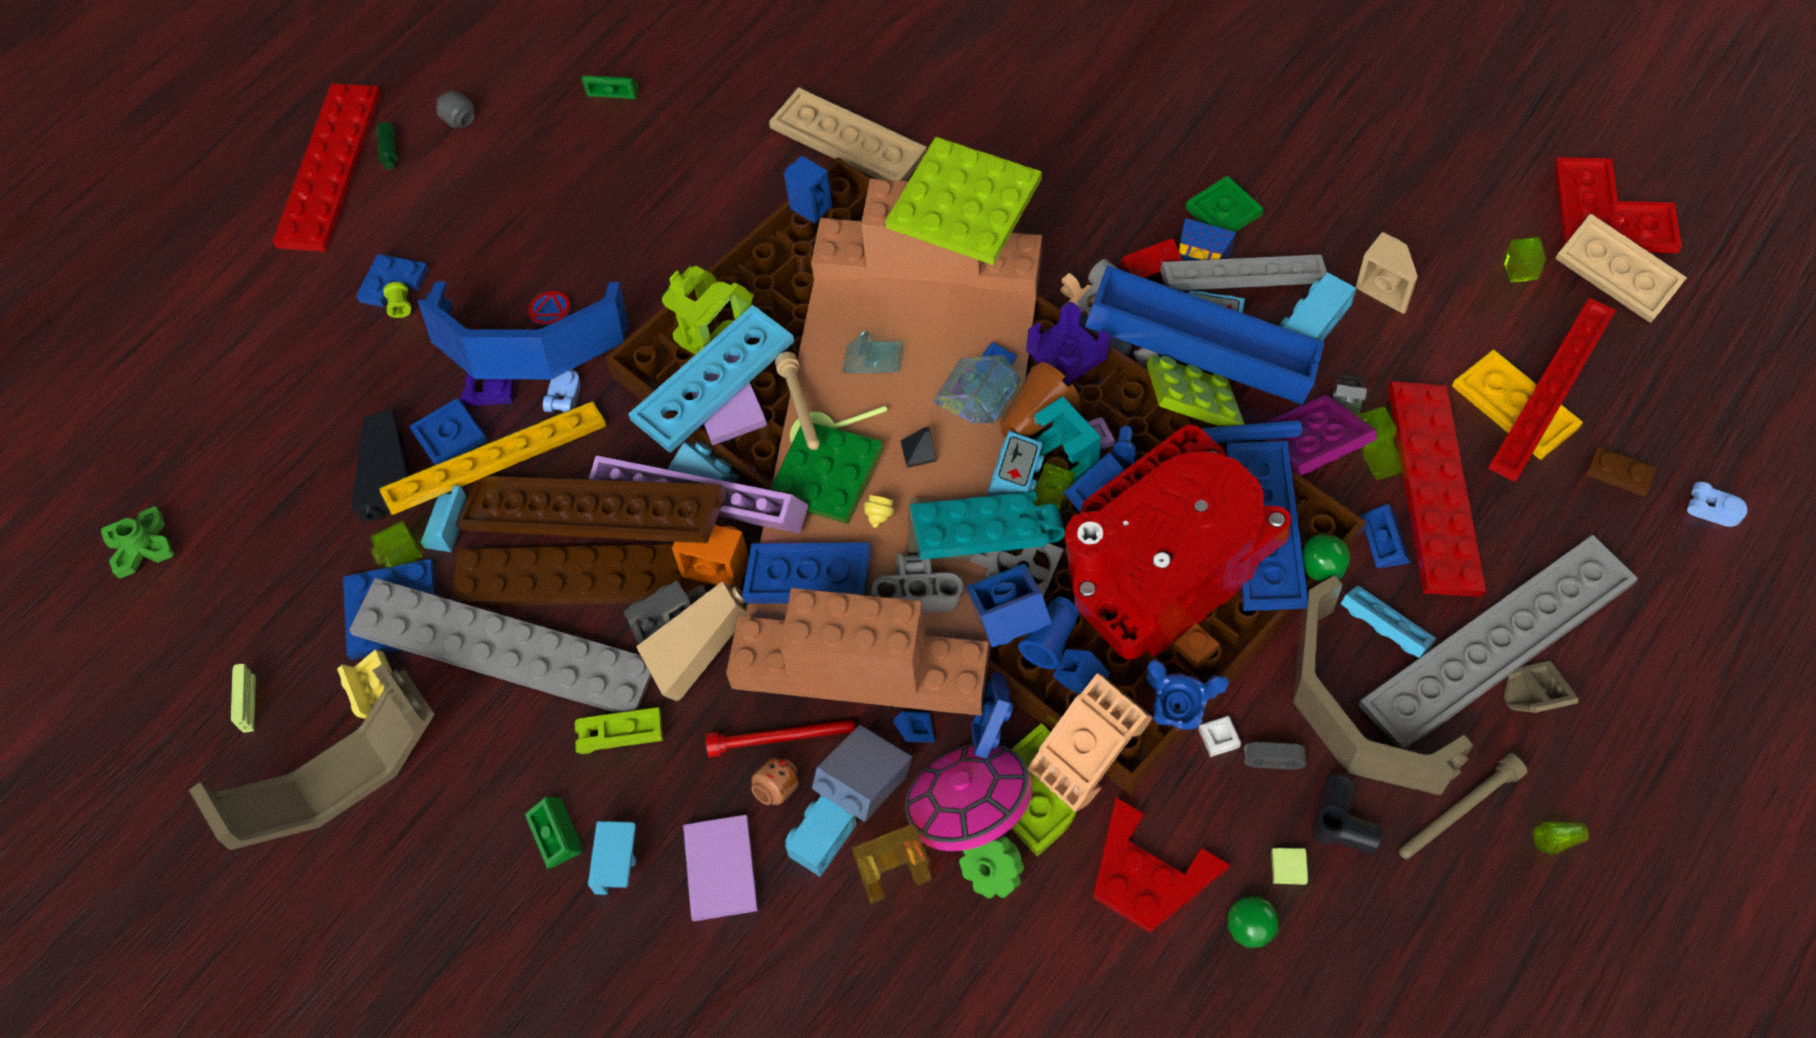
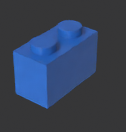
(808, 189)

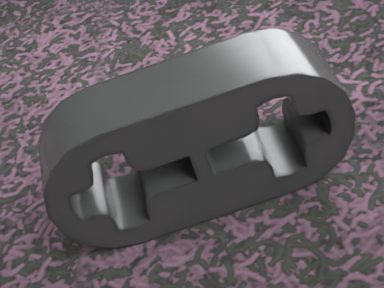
(1275, 755)

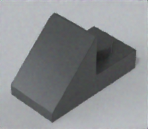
(1349, 392)

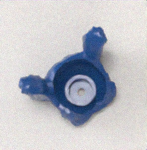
(1181, 690)

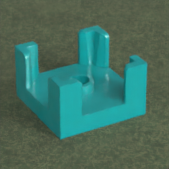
(1071, 431)

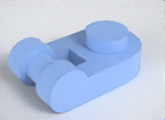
(566, 386)
(1726, 509)

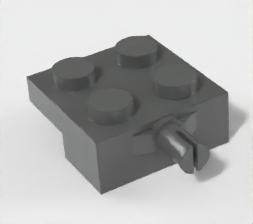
(658, 609)

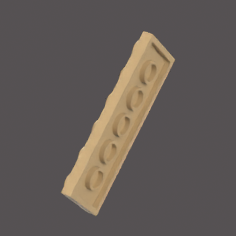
(847, 136)

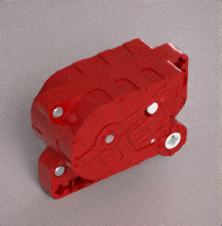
(1169, 542)

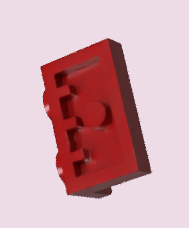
(1149, 260)

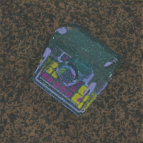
(978, 388)

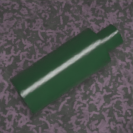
(386, 144)

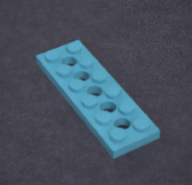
(713, 394)

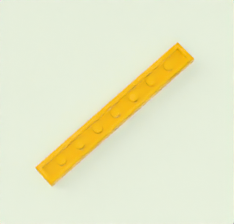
(492, 457)

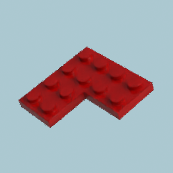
(1589, 188)

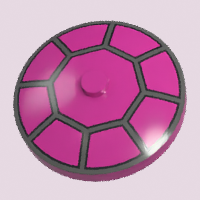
(968, 798)

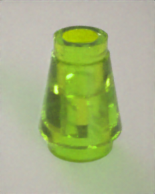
(1559, 836)

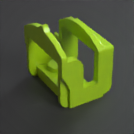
(696, 315)

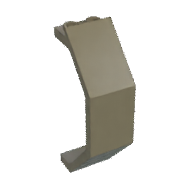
(1340, 735)
(327, 782)

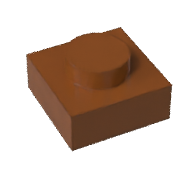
(1196, 645)

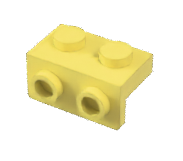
(362, 684)

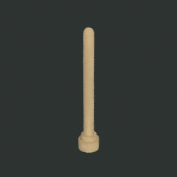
(788, 367)

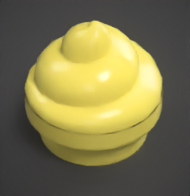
(878, 510)

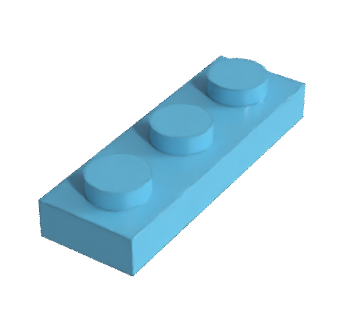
(1388, 621)

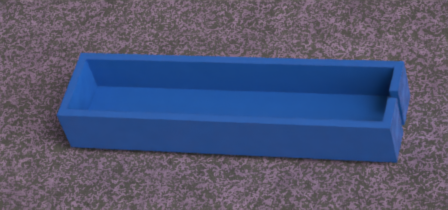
(1205, 335)

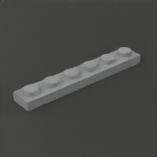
(1243, 272)

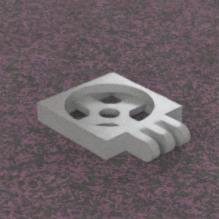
(991, 559)

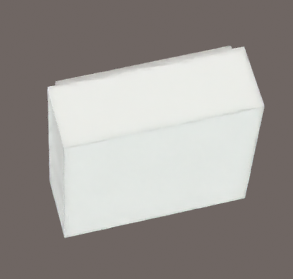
(1219, 736)

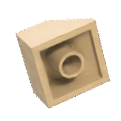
(1388, 273)

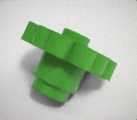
(993, 867)

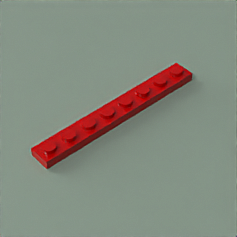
(1551, 390)

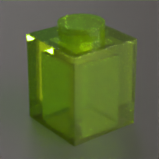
(1524, 259)
(394, 546)

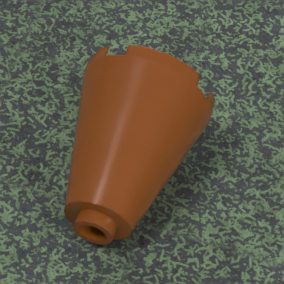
(1037, 392)

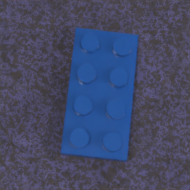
(807, 566)

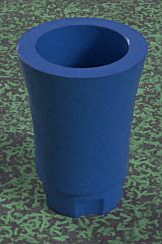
(1046, 645)

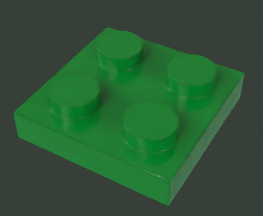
(1224, 206)

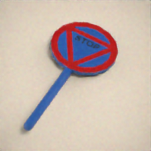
(549, 308)

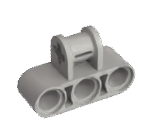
(916, 575)

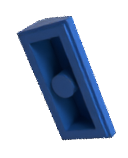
(1385, 537)

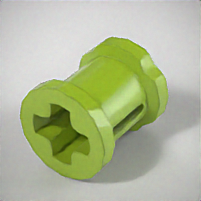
(397, 300)

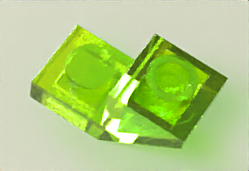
(1381, 454)

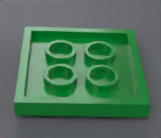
(831, 475)

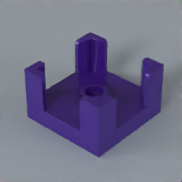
(1068, 345)

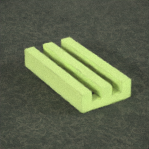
(243, 698)

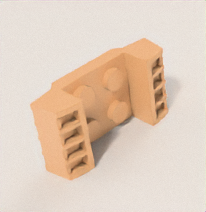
(1088, 741)

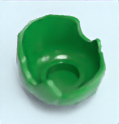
(1325, 557)
(1253, 922)

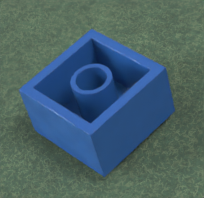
(1009, 605)

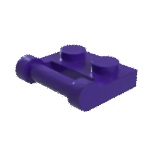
(494, 392)

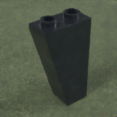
(380, 463)

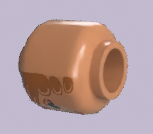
(774, 781)

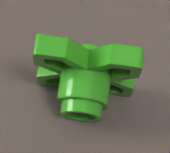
(135, 540)

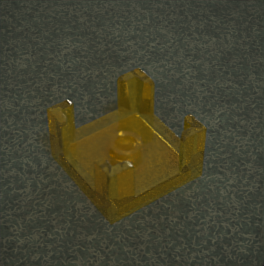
(887, 853)

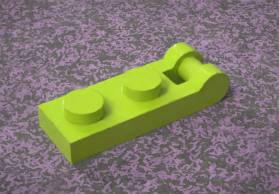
(618, 730)

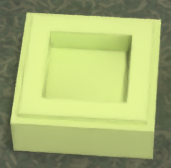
(1289, 866)

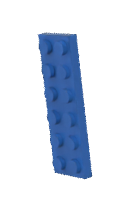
(1281, 575)

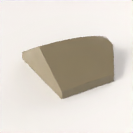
(1538, 689)

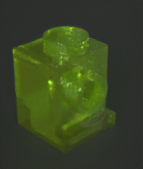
(1052, 485)

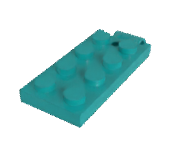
(984, 525)

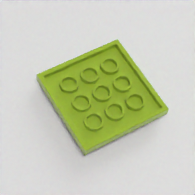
(964, 200)

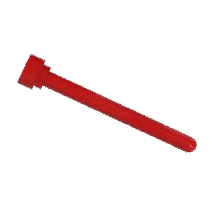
(719, 743)

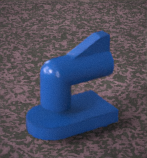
(1124, 450)

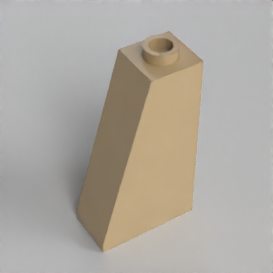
(692, 639)

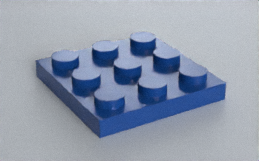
(413, 575)

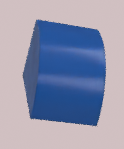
(1078, 669)

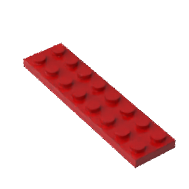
(327, 168)
(1436, 490)

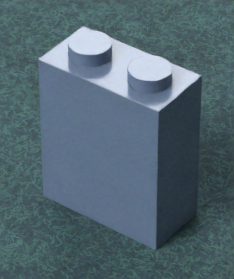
(861, 773)

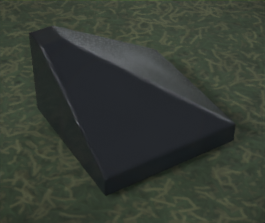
(918, 448)

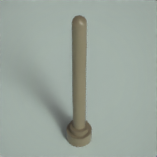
(1509, 769)

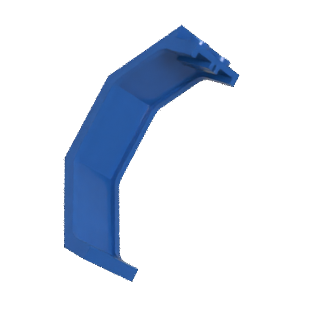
(527, 353)

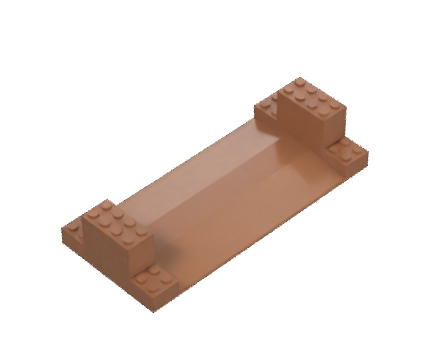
(940, 312)

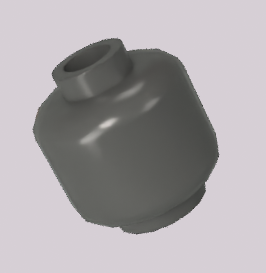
(455, 109)

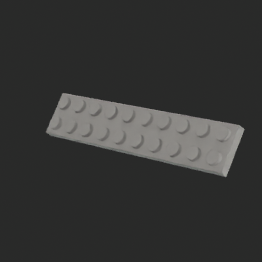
(1497, 643)
(502, 647)

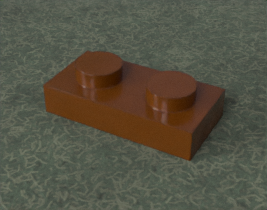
(1621, 471)

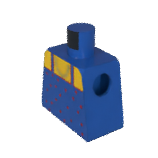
(1205, 242)

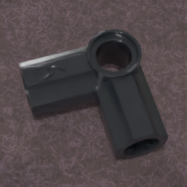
(1349, 829)

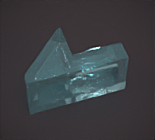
(872, 357)

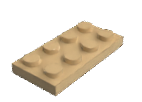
(1620, 268)

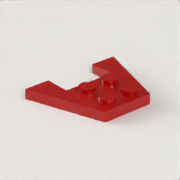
(1140, 883)

